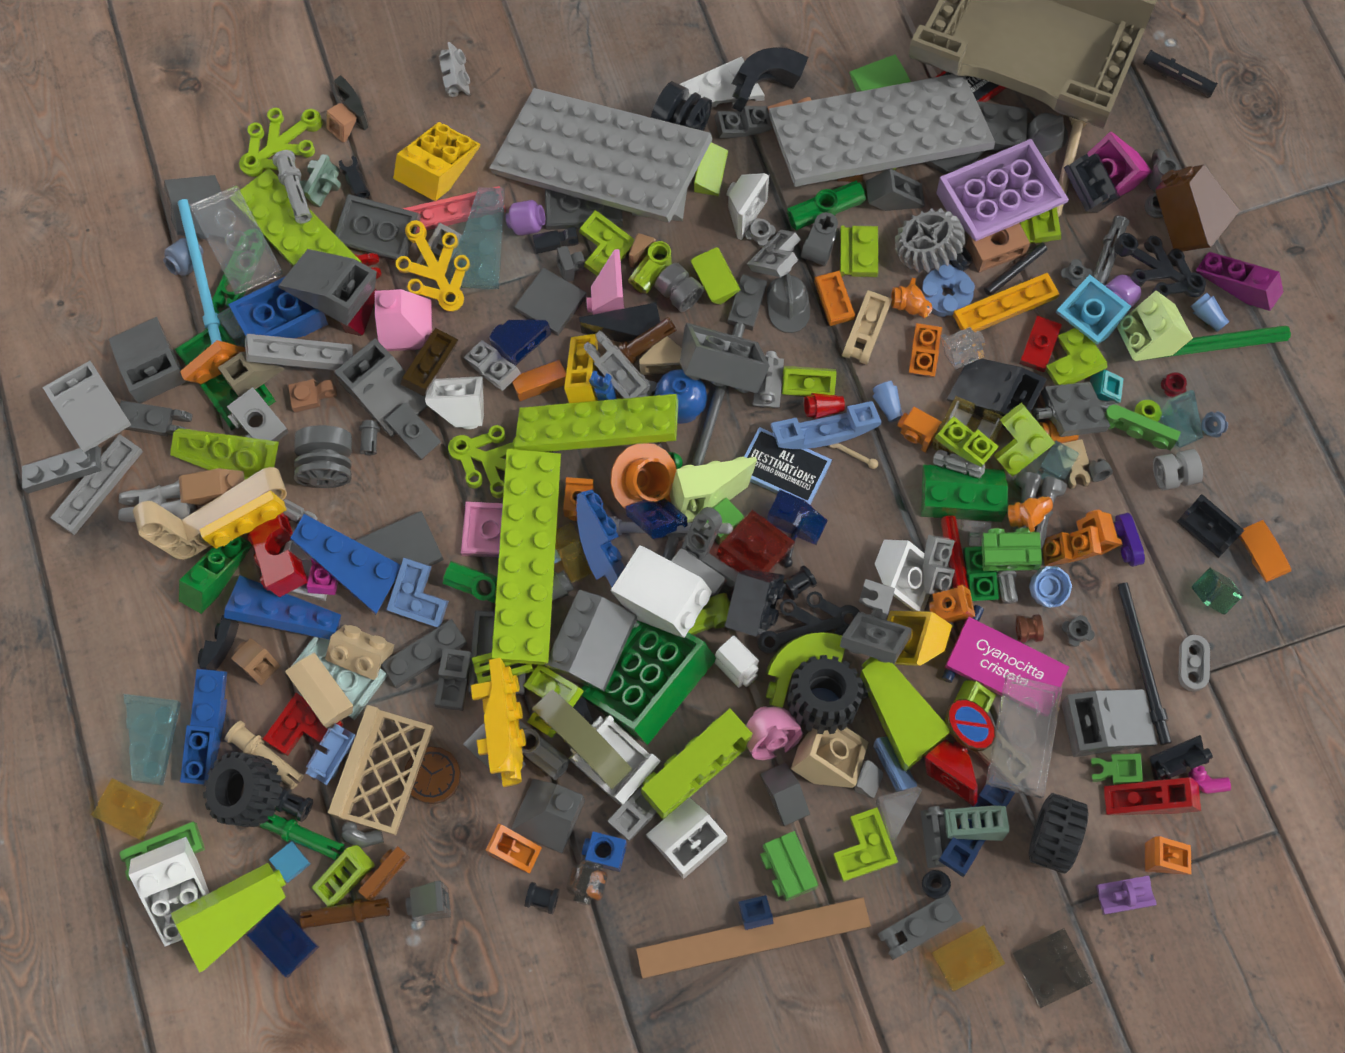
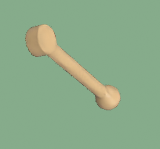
(872, 463)

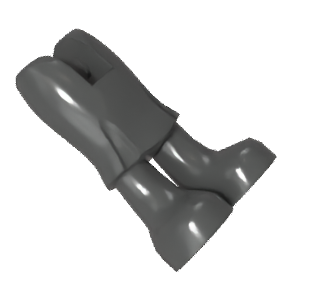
(1051, 487)

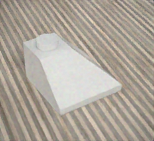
(746, 200)
(458, 400)
(902, 568)

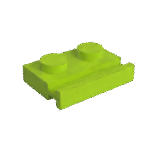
(1042, 227)
(859, 251)

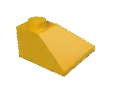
(927, 636)

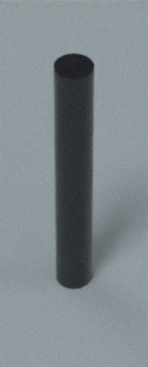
(1015, 269)

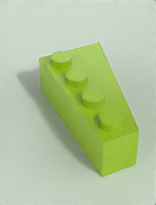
(696, 764)

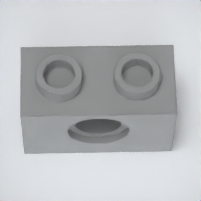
(250, 405)

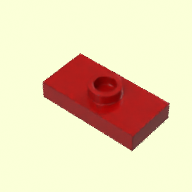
(1040, 344)

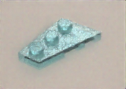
(151, 736)

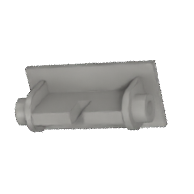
(453, 61)
(770, 390)

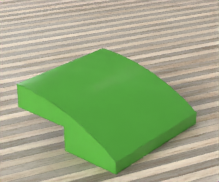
(879, 74)

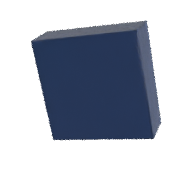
(755, 912)

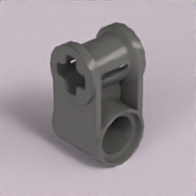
(820, 241)

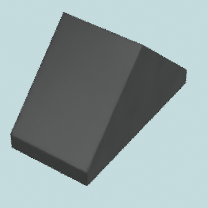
(785, 794)

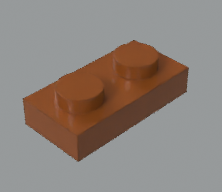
(375, 881)

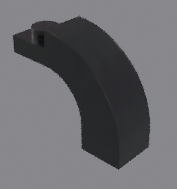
(767, 64)

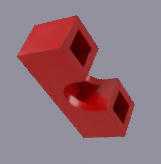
(279, 571)

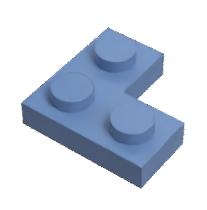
(408, 595)

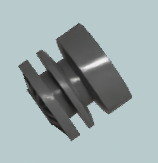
(322, 456)

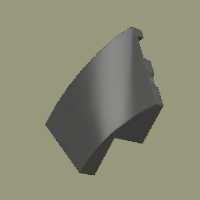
(193, 190)

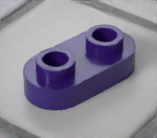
(1132, 548)

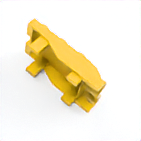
(501, 720)

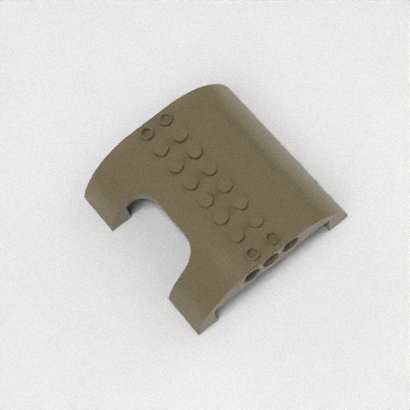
(1047, 49)

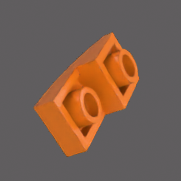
(925, 350)
(1071, 547)
(1265, 551)

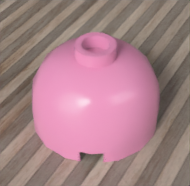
(772, 730)

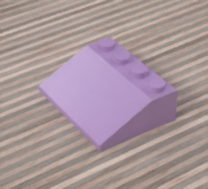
(1001, 190)

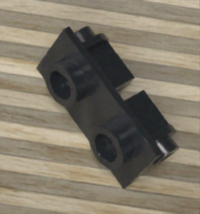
(1176, 759)

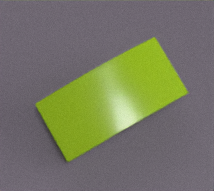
(965, 443)

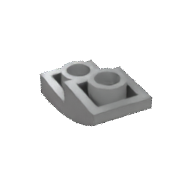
(491, 365)
(936, 574)

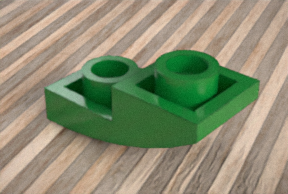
(981, 583)

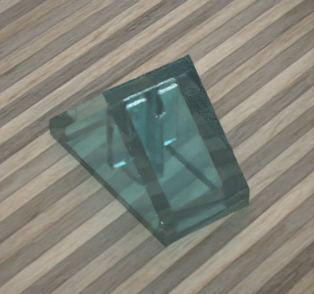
(1183, 415)

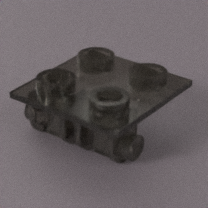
(1052, 968)

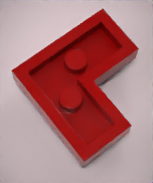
(293, 723)

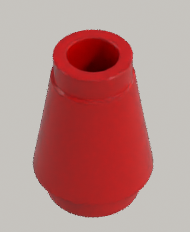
(821, 405)

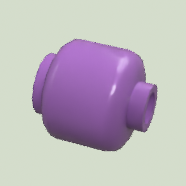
(525, 217)
(1125, 288)

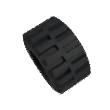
(832, 676)
(226, 784)
(1058, 833)

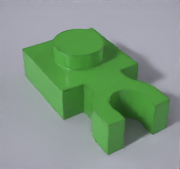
(1123, 769)

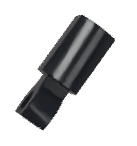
(355, 179)
(553, 239)

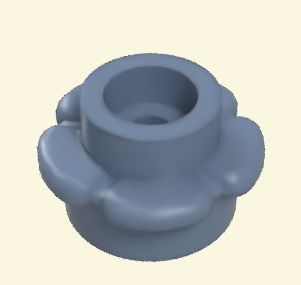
(1208, 424)

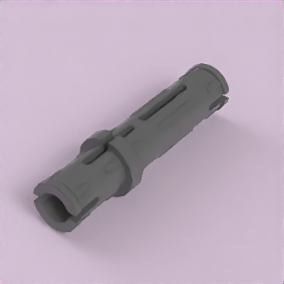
(1117, 228)

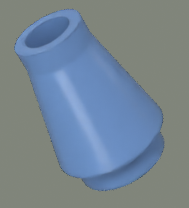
(1210, 312)
(888, 400)

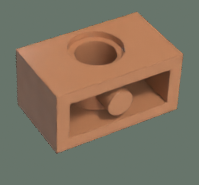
(988, 255)

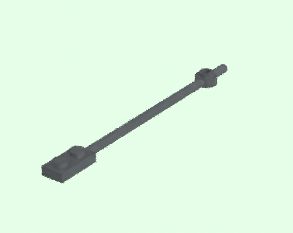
(742, 316)

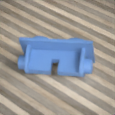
(338, 744)

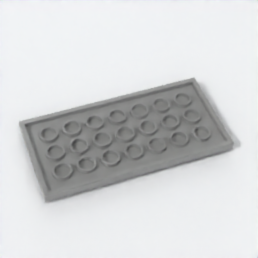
(880, 129)
(601, 154)

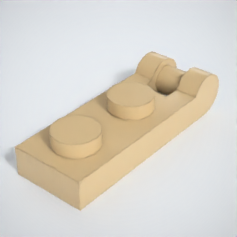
(867, 326)

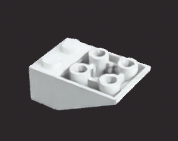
(166, 882)

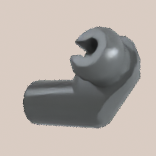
(356, 837)

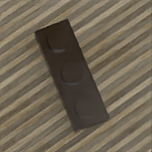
(429, 362)

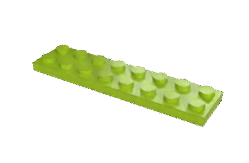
(526, 557)

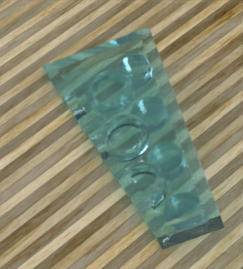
(483, 240)

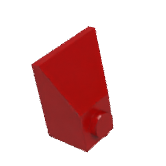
(953, 769)

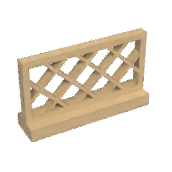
(357, 763)

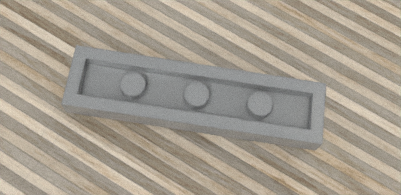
(296, 352)
(96, 486)

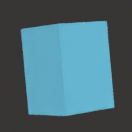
(1094, 310)

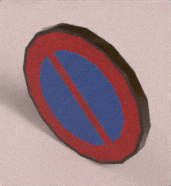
(970, 725)

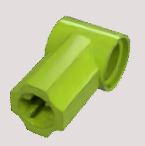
(650, 268)
(712, 615)

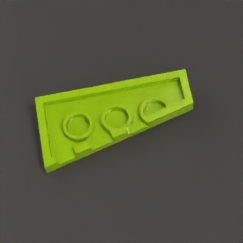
(224, 451)

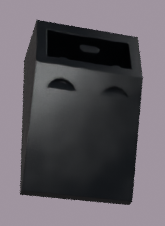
(997, 386)

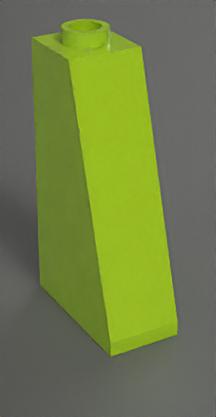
(903, 712)
(226, 914)

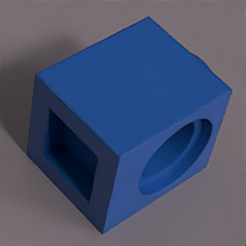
(614, 860)

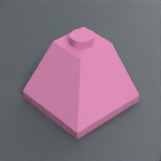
(607, 288)
(402, 319)

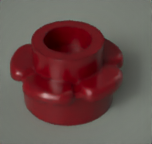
(1177, 379)

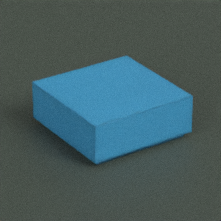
(290, 861)

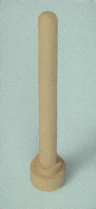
(1070, 155)

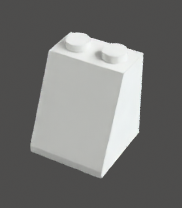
(661, 592)

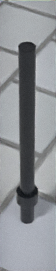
(1158, 714)

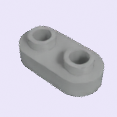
(1194, 664)

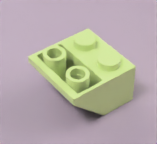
(1154, 329)

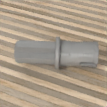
(1007, 586)

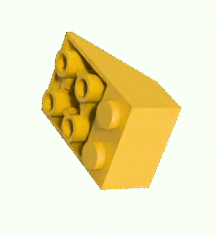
(434, 160)

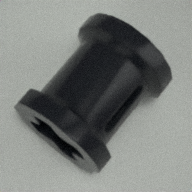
(799, 582)
(294, 804)
(542, 897)

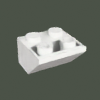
(687, 837)

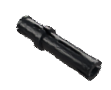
(1154, 58)

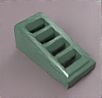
(989, 814)

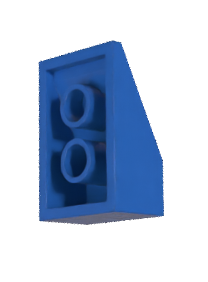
(276, 313)

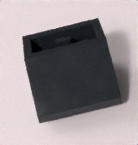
(755, 602)

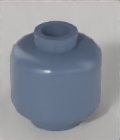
(178, 258)

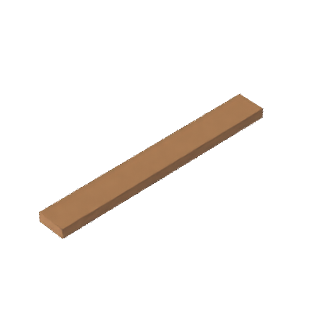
(738, 942)

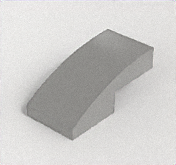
(632, 815)

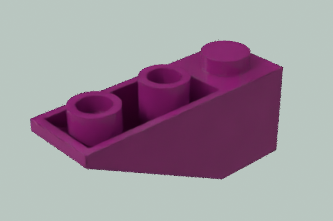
(1244, 280)

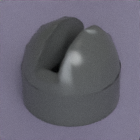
(1099, 470)

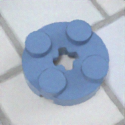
(952, 278)

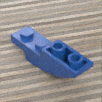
(596, 534)
(206, 726)

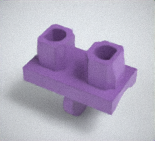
(1126, 895)

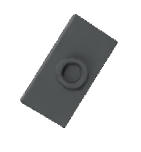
(412, 431)

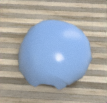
(1050, 586)

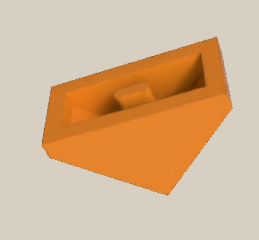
(513, 849)
(1167, 856)

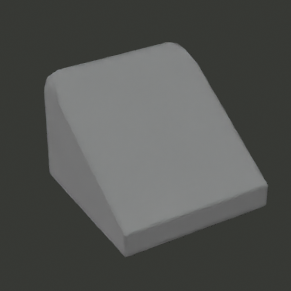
(869, 780)

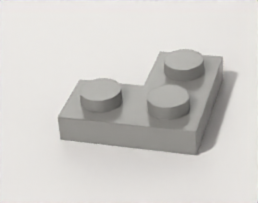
(777, 255)

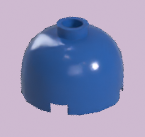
(690, 394)

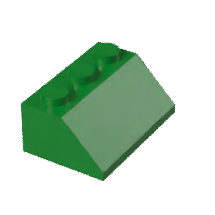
(963, 495)

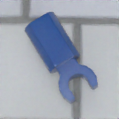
(603, 386)

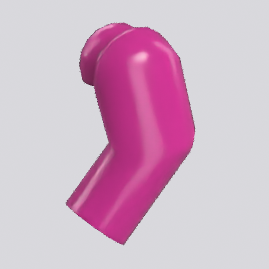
(1207, 784)

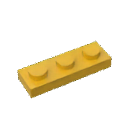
(243, 519)

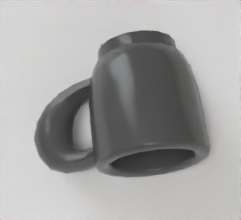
(1161, 165)

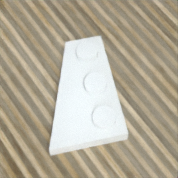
(717, 84)

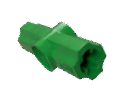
(839, 199)
(468, 581)

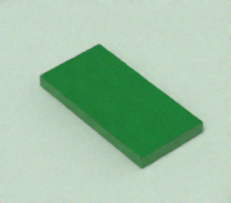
(217, 388)

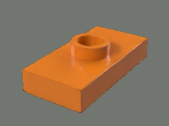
(834, 298)

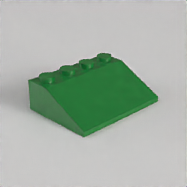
(651, 679)

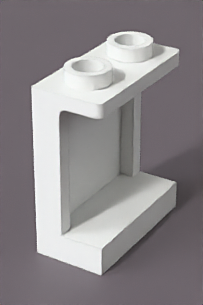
(635, 755)

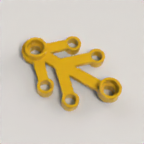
(435, 270)

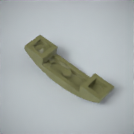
(582, 739)

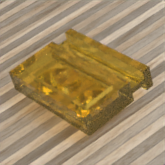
(127, 809)
(968, 958)

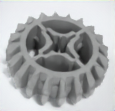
(930, 240)

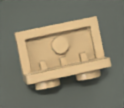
(358, 651)

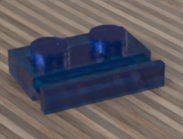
(656, 517)
(283, 941)

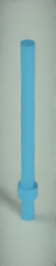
(210, 318)

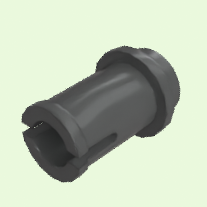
(369, 437)

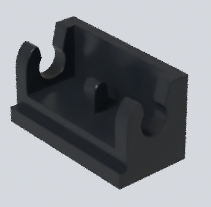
(1092, 183)
(1210, 525)

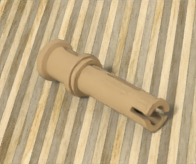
(255, 745)

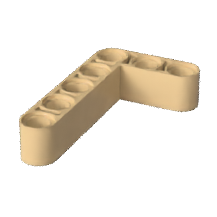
(183, 537)

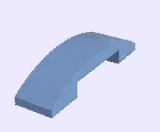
(827, 430)

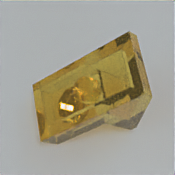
(571, 553)

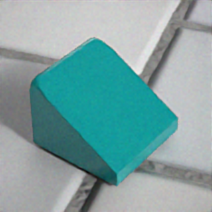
(1107, 386)

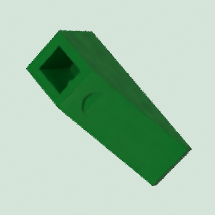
(211, 574)

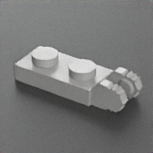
(624, 375)

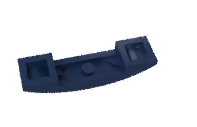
(962, 852)

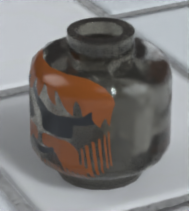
(586, 882)

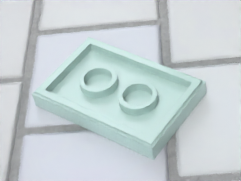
(355, 686)

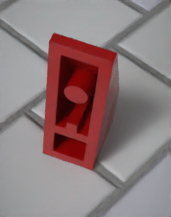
(1153, 797)

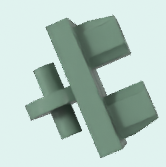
(321, 180)

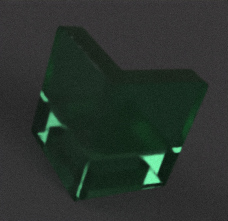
(1217, 591)

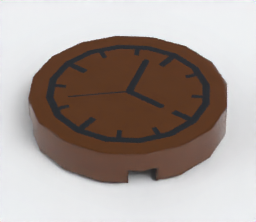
(436, 777)

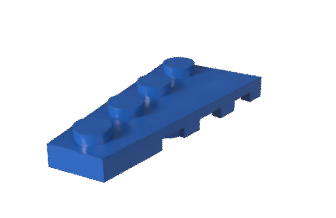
(351, 563)
(256, 605)

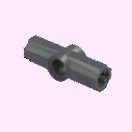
(544, 754)

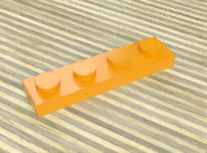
(1007, 303)

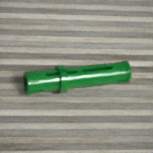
(291, 831)

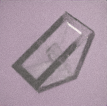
(895, 809)

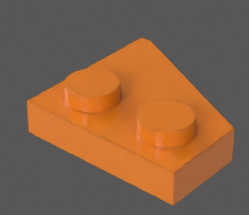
(207, 363)

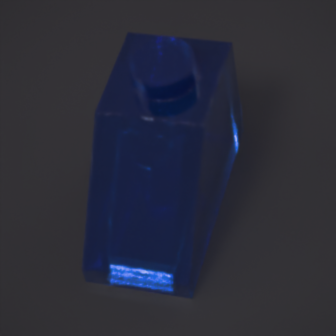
(519, 338)
(796, 517)

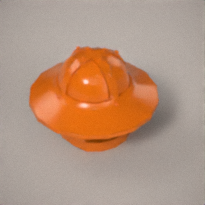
(642, 474)

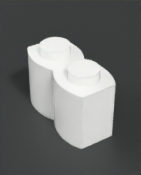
(737, 662)

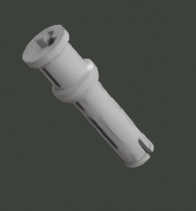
(290, 178)

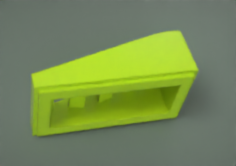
(357, 864)

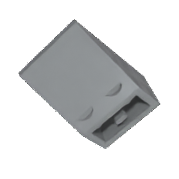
(86, 406)

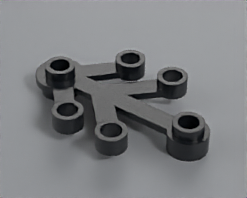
(1162, 268)
(814, 624)

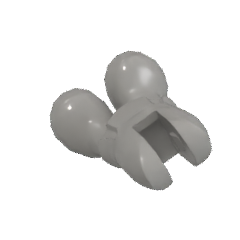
(158, 495)

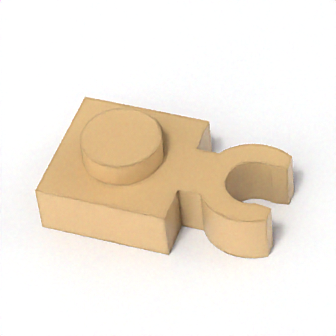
(1080, 463)

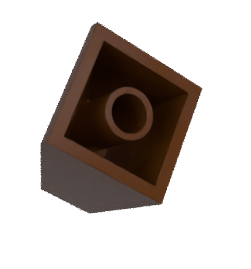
(1194, 207)

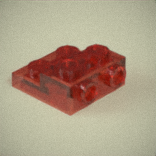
(754, 545)

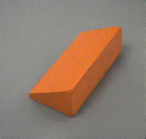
(539, 380)

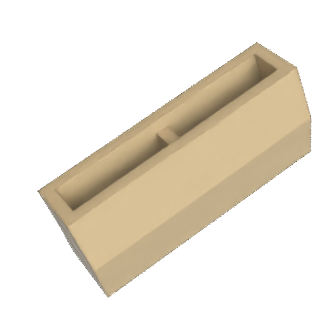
(320, 690)

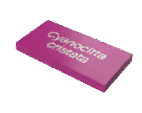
(990, 655)

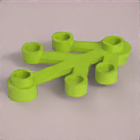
(278, 143)
(491, 459)

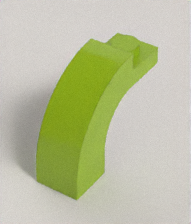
(793, 654)

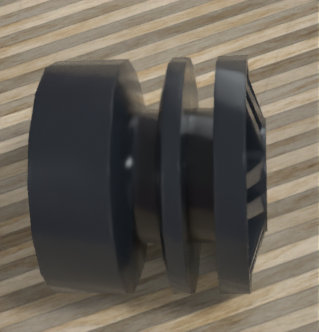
(678, 108)

